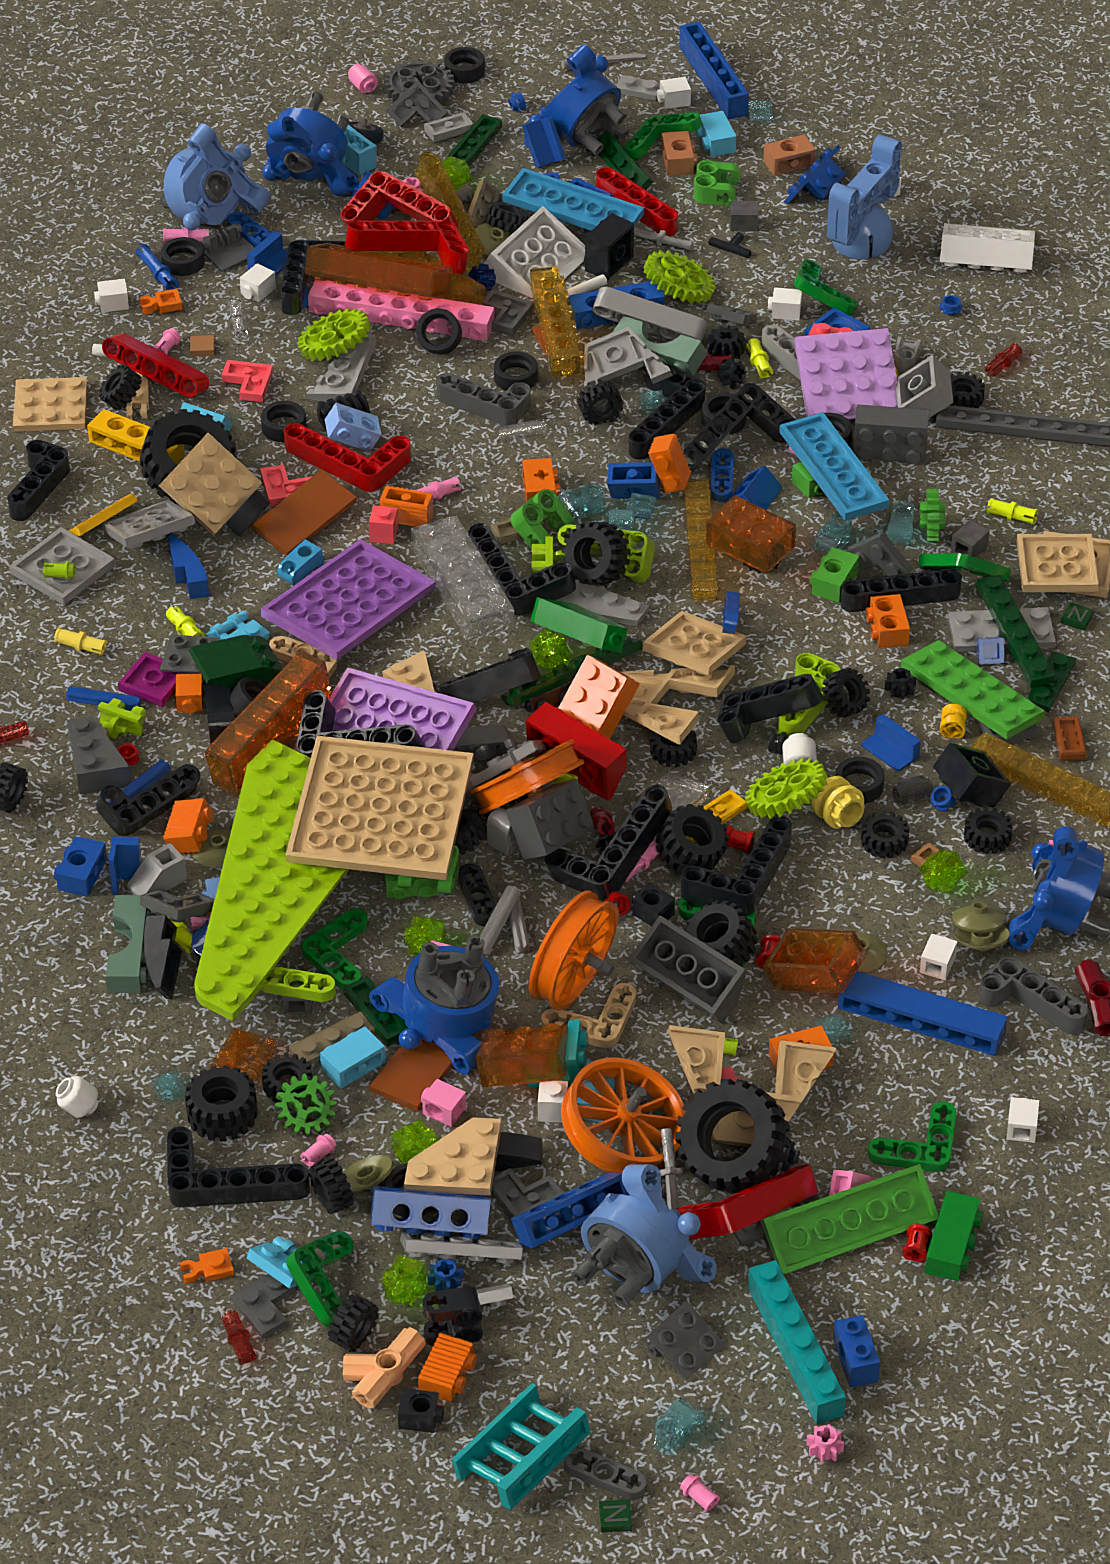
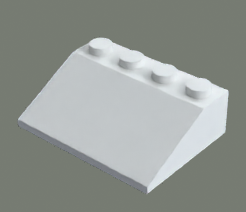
(535, 245)
(987, 247)

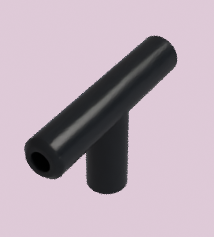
(732, 245)

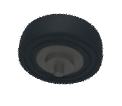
(370, 131)

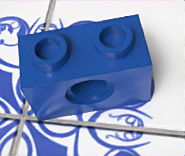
(632, 478)
(80, 866)
(856, 1351)

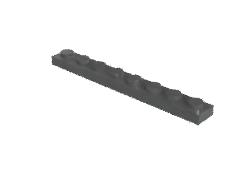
(1024, 425)

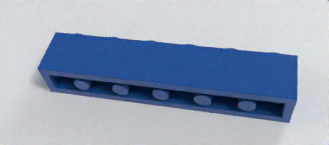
(713, 70)
(924, 1013)

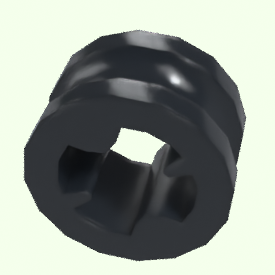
(776, 741)

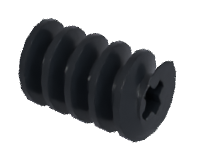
(355, 400)

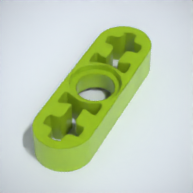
(313, 993)

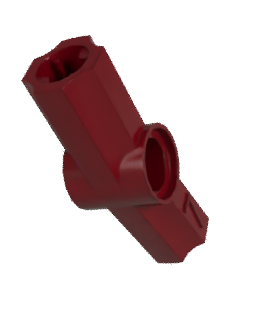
(1097, 993)

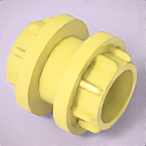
(839, 803)

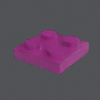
(148, 681)

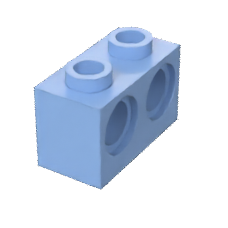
(352, 427)

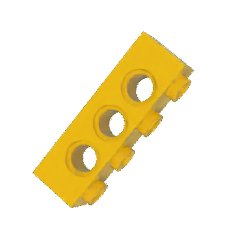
(124, 436)

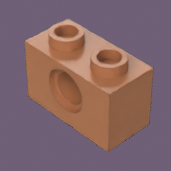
(678, 153)
(789, 155)

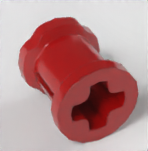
(740, 839)
(766, 949)
(917, 1243)

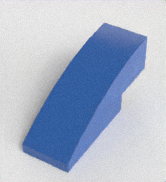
(188, 568)

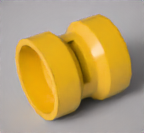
(953, 721)

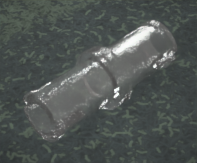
(238, 319)
(522, 429)

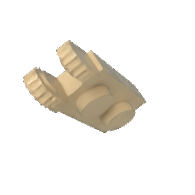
(141, 400)

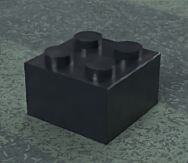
(609, 246)
(971, 775)

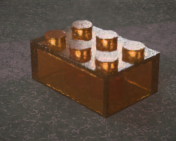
(750, 534)
(815, 960)
(523, 1055)

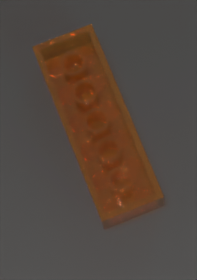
(379, 271)
(270, 716)

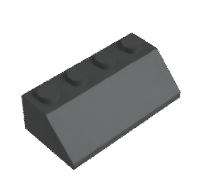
(689, 969)

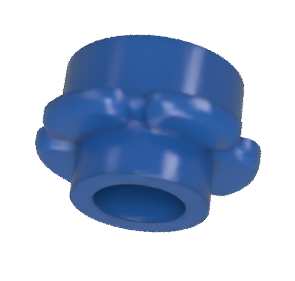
(517, 102)
(951, 305)
(938, 793)

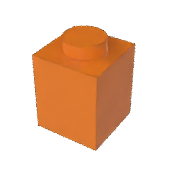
(189, 693)

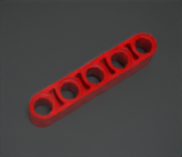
(656, 213)
(165, 365)

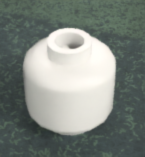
(798, 747)
(77, 1096)

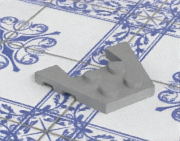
(618, 355)
(503, 763)

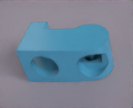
(300, 562)

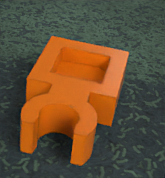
(163, 301)
(211, 1265)

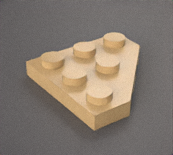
(459, 1161)

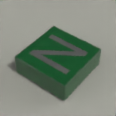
(1077, 616)
(615, 1516)

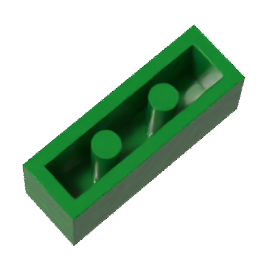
(954, 1236)

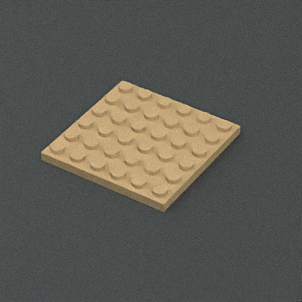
(380, 808)

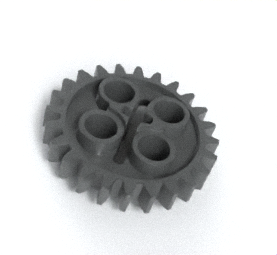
(431, 76)

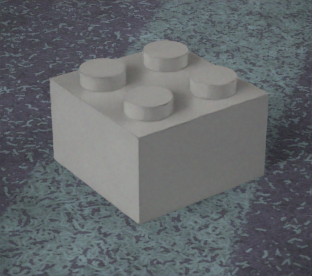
(925, 387)

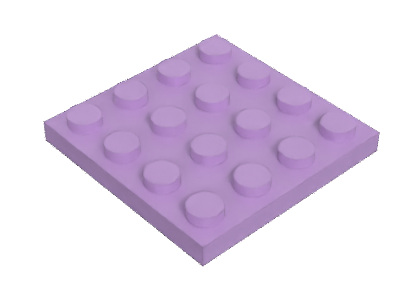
(846, 371)

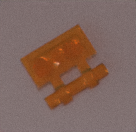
(239, 1048)

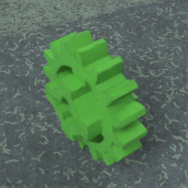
(932, 515)
(295, 1101)

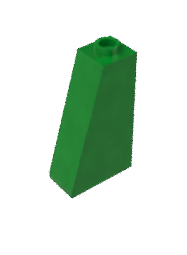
(579, 624)

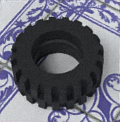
(173, 430)
(708, 1110)

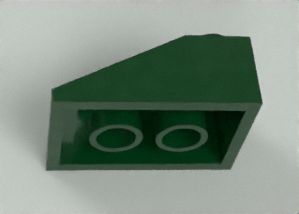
(235, 658)

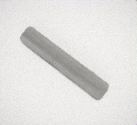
(499, 917)
(519, 929)

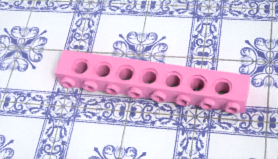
(400, 310)

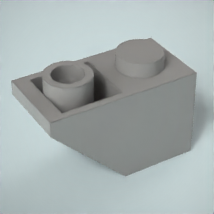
(159, 871)

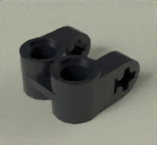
(459, 1317)

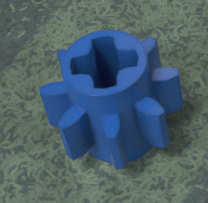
(445, 1275)

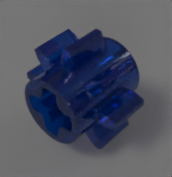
(483, 275)

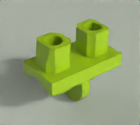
(543, 555)
(118, 720)

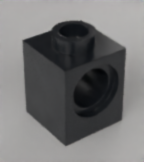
(652, 903)
(410, 1409)

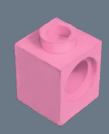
(443, 1102)

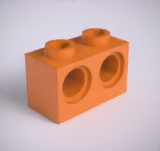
(888, 621)

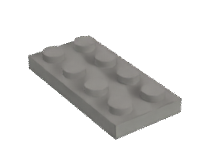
(970, 625)

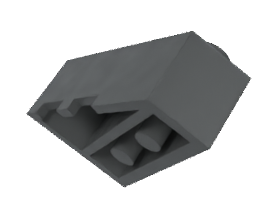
(95, 757)

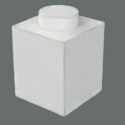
(674, 93)
(257, 282)
(112, 295)
(785, 304)
(938, 956)
(550, 1100)
(1022, 1119)

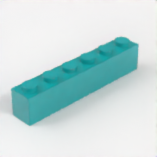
(796, 1342)

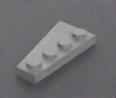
(344, 373)
(607, 604)
(458, 1245)

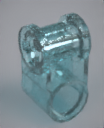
(583, 500)
(622, 518)
(901, 523)
(834, 534)
(677, 1426)

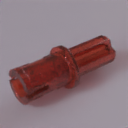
(1003, 359)
(13, 731)
(238, 1337)

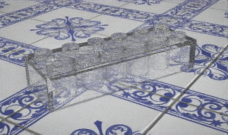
(462, 578)

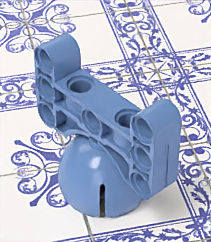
(854, 207)

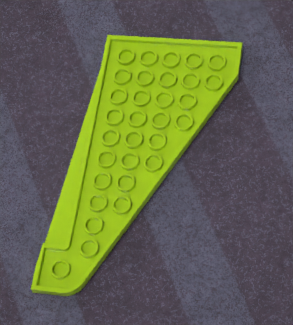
(259, 895)

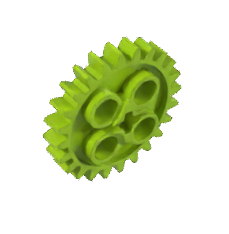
(679, 277)
(334, 334)
(786, 788)

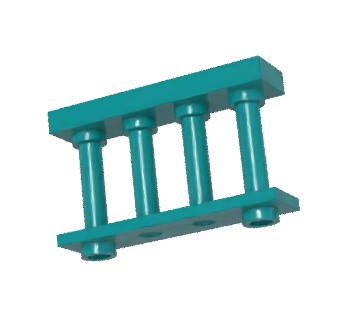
(529, 1468)

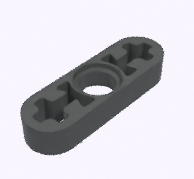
(601, 1462)

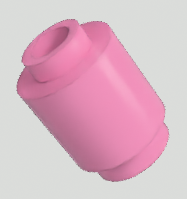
(362, 78)

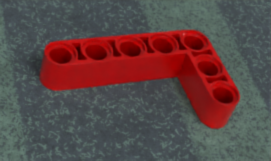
(386, 189)
(410, 236)
(362, 472)
(753, 1203)

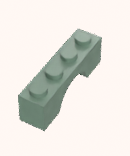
(682, 353)
(126, 968)

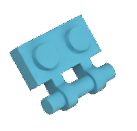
(237, 622)
(272, 1259)

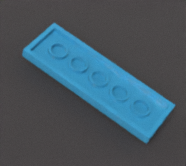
(567, 201)
(834, 466)

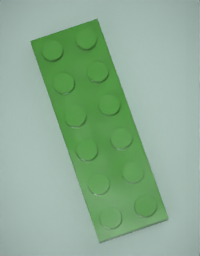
(973, 688)
(849, 1219)

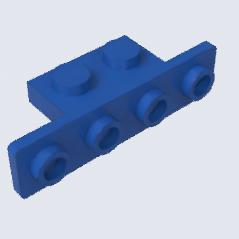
(822, 177)

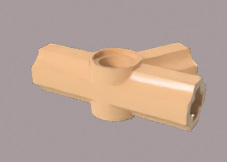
(381, 1370)

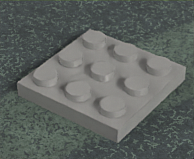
(148, 524)
(59, 548)

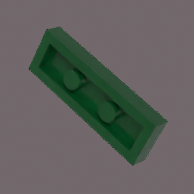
(1045, 695)
(386, 1024)

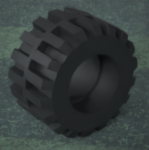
(613, 552)
(700, 826)
(725, 921)
(226, 1118)

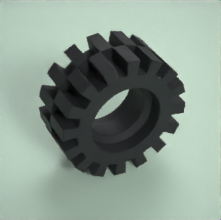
(505, 216)
(970, 384)
(120, 387)
(596, 393)
(855, 688)
(673, 755)
(11, 786)
(885, 823)
(470, 831)
(984, 840)
(280, 1067)
(331, 1185)
(353, 1322)

